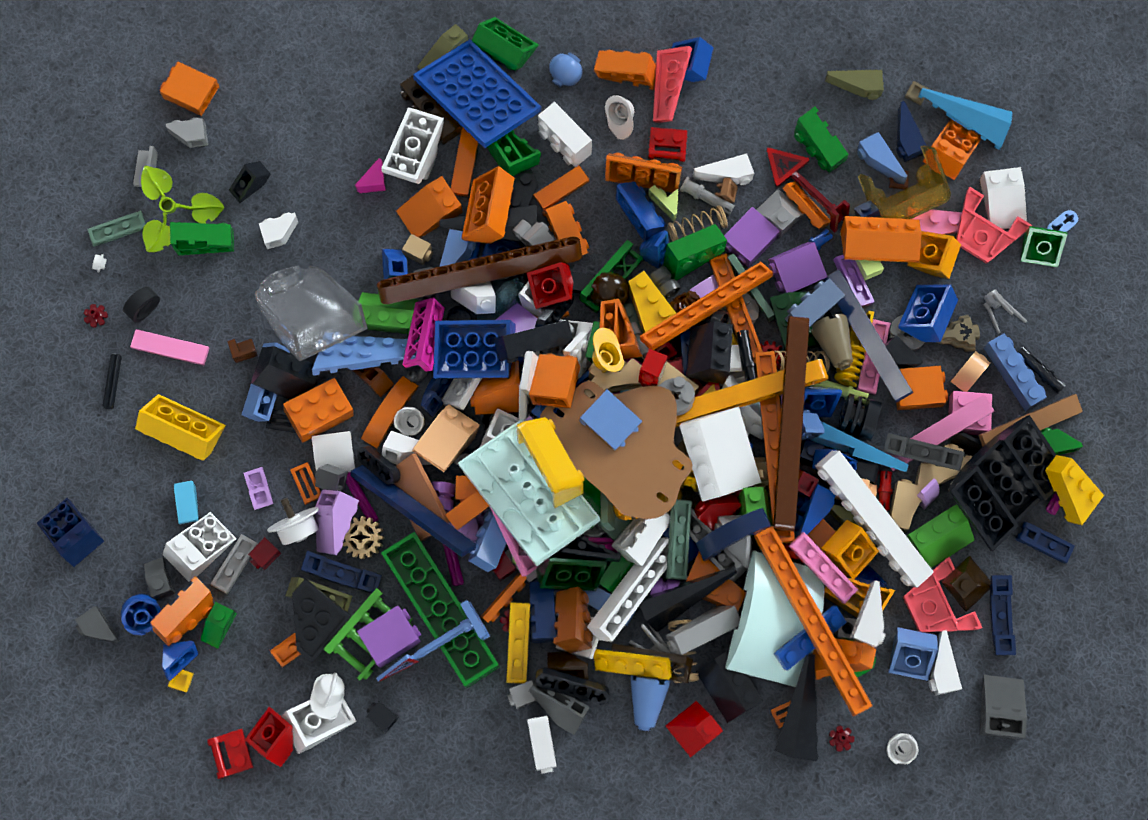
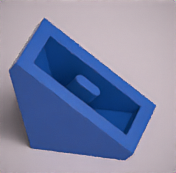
(177, 657)

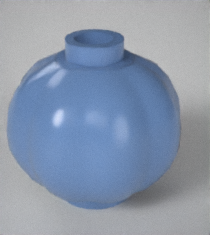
(565, 69)

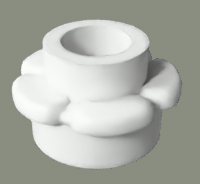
(99, 262)

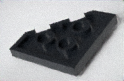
(523, 189)
(315, 619)

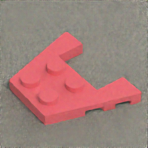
(981, 236)
(931, 608)

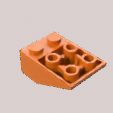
(955, 147)

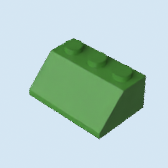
(387, 317)
(942, 536)

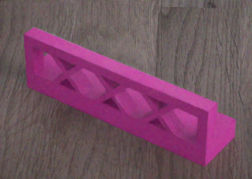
(425, 346)

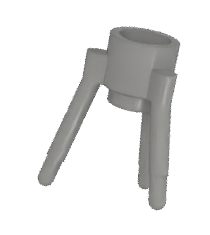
(995, 300)
(658, 645)

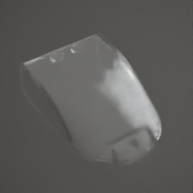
(309, 310)

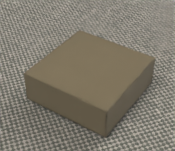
(913, 93)

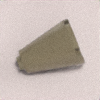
(834, 340)

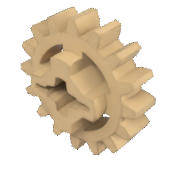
(362, 545)

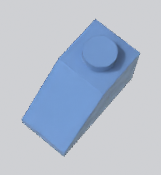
(811, 426)

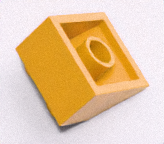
(937, 254)
(850, 549)

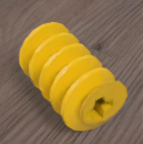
(848, 375)

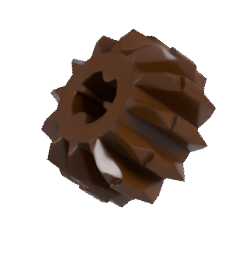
(684, 300)

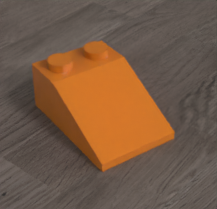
(428, 206)

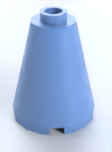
(647, 700)

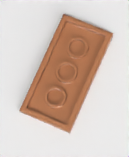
(418, 486)

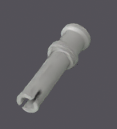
(699, 192)

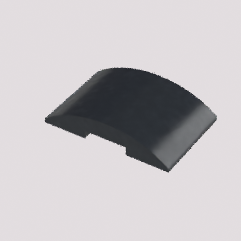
(1004, 481)

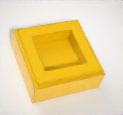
(181, 681)

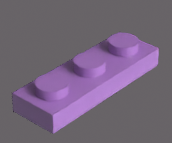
(855, 280)

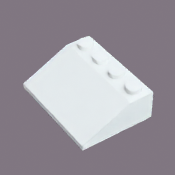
(720, 453)

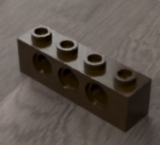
(410, 89)

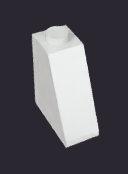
(477, 298)
(542, 744)

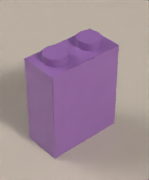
(750, 237)
(797, 268)
(389, 636)

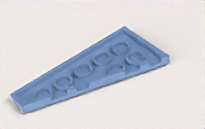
(361, 353)

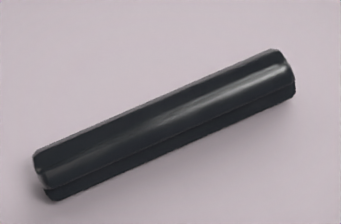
(112, 381)

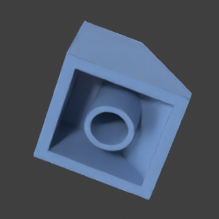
(913, 653)

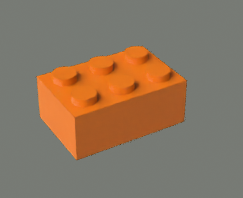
(318, 410)

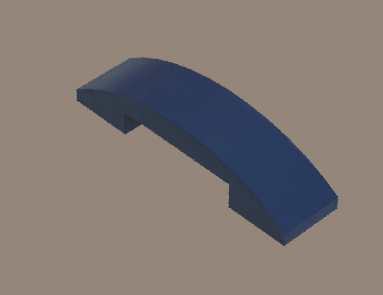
(432, 396)
(732, 532)
(340, 573)
(1001, 615)

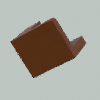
(242, 350)

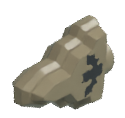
(961, 334)

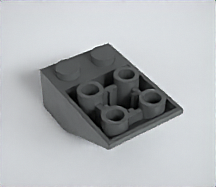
(1003, 708)

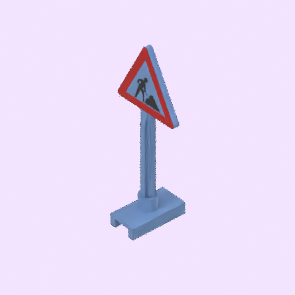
(472, 622)

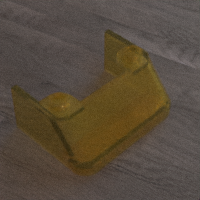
(926, 195)

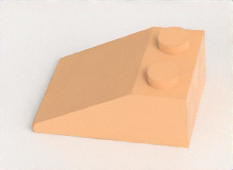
(446, 438)

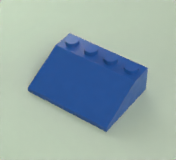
(469, 349)

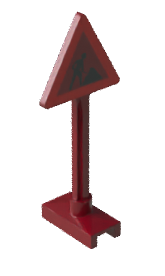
(787, 165)

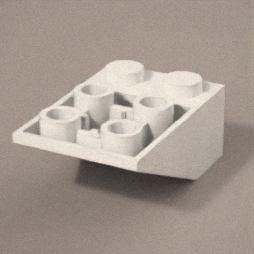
(198, 546)

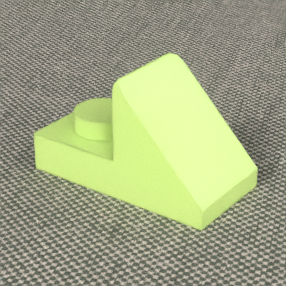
(666, 204)

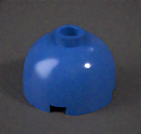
(138, 613)

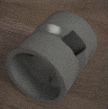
(664, 283)

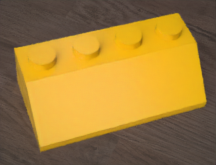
(179, 427)

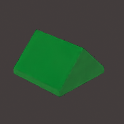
(1043, 246)

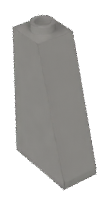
(703, 629)

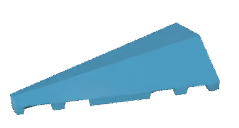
(986, 120)
(841, 441)

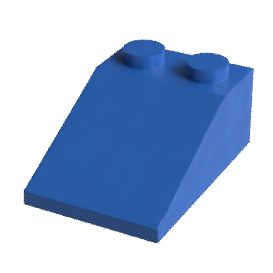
(812, 509)

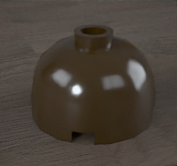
(609, 287)

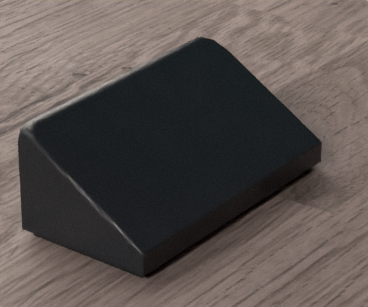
(968, 443)

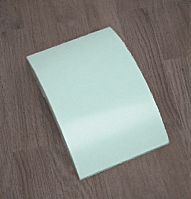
(768, 623)

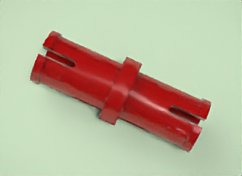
(885, 489)

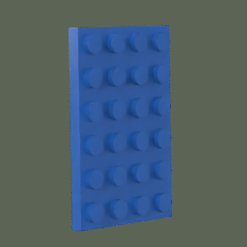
(477, 93)

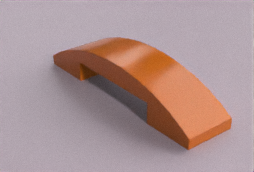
(385, 414)

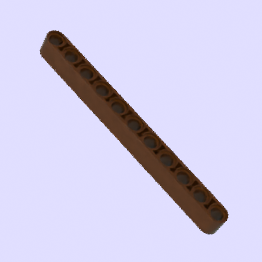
(478, 270)
(791, 424)

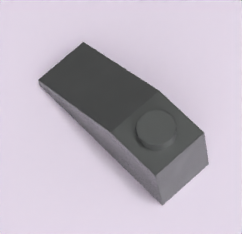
(563, 709)

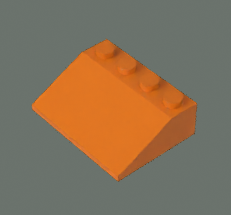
(643, 172)

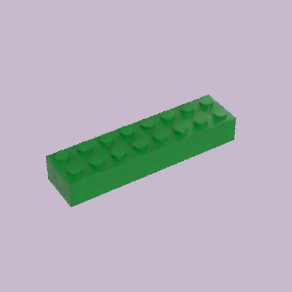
(439, 608)

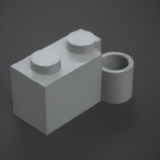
(533, 234)

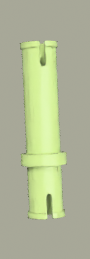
(845, 390)

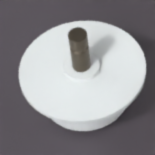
(296, 526)

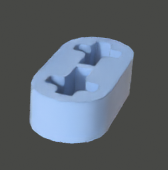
(1060, 219)

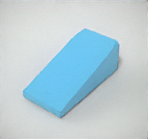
(186, 502)

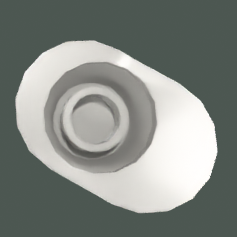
(619, 116)
(327, 695)

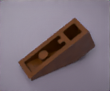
(375, 379)

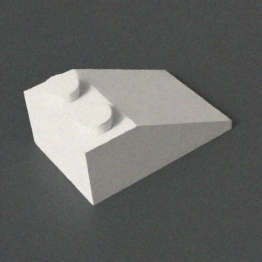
(1004, 196)
(870, 622)
(311, 730)

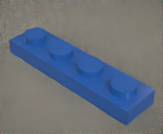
(802, 645)

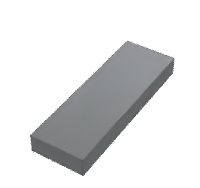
(233, 564)

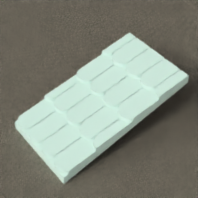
(521, 498)

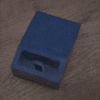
(70, 532)

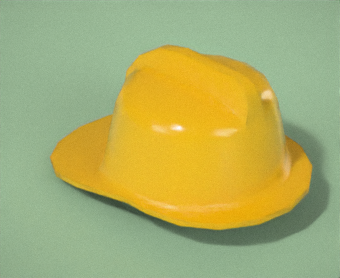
(607, 351)

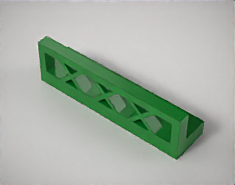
(610, 266)

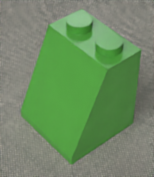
(753, 499)

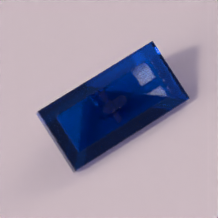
(869, 575)

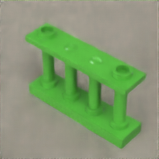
(350, 632)

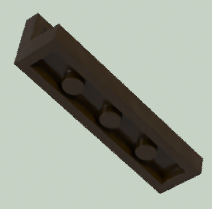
(675, 659)

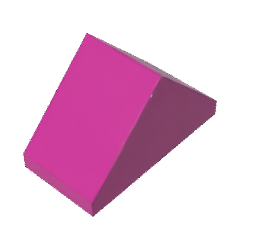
(372, 180)

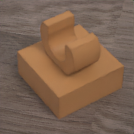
(728, 190)

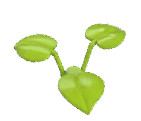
(156, 183)

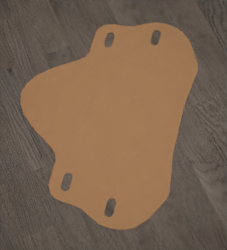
(640, 468)

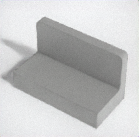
(144, 158)

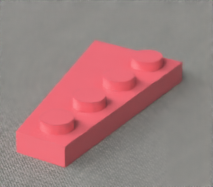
(670, 73)

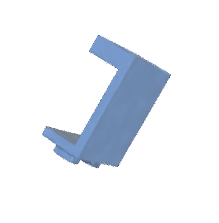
(611, 420)

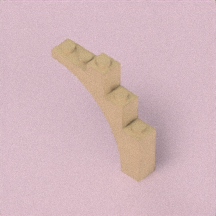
(628, 378)
(905, 493)

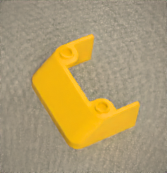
(551, 459)

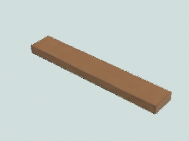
(1042, 417)

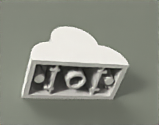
(414, 147)

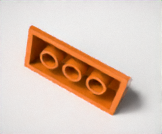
(488, 207)
(881, 239)

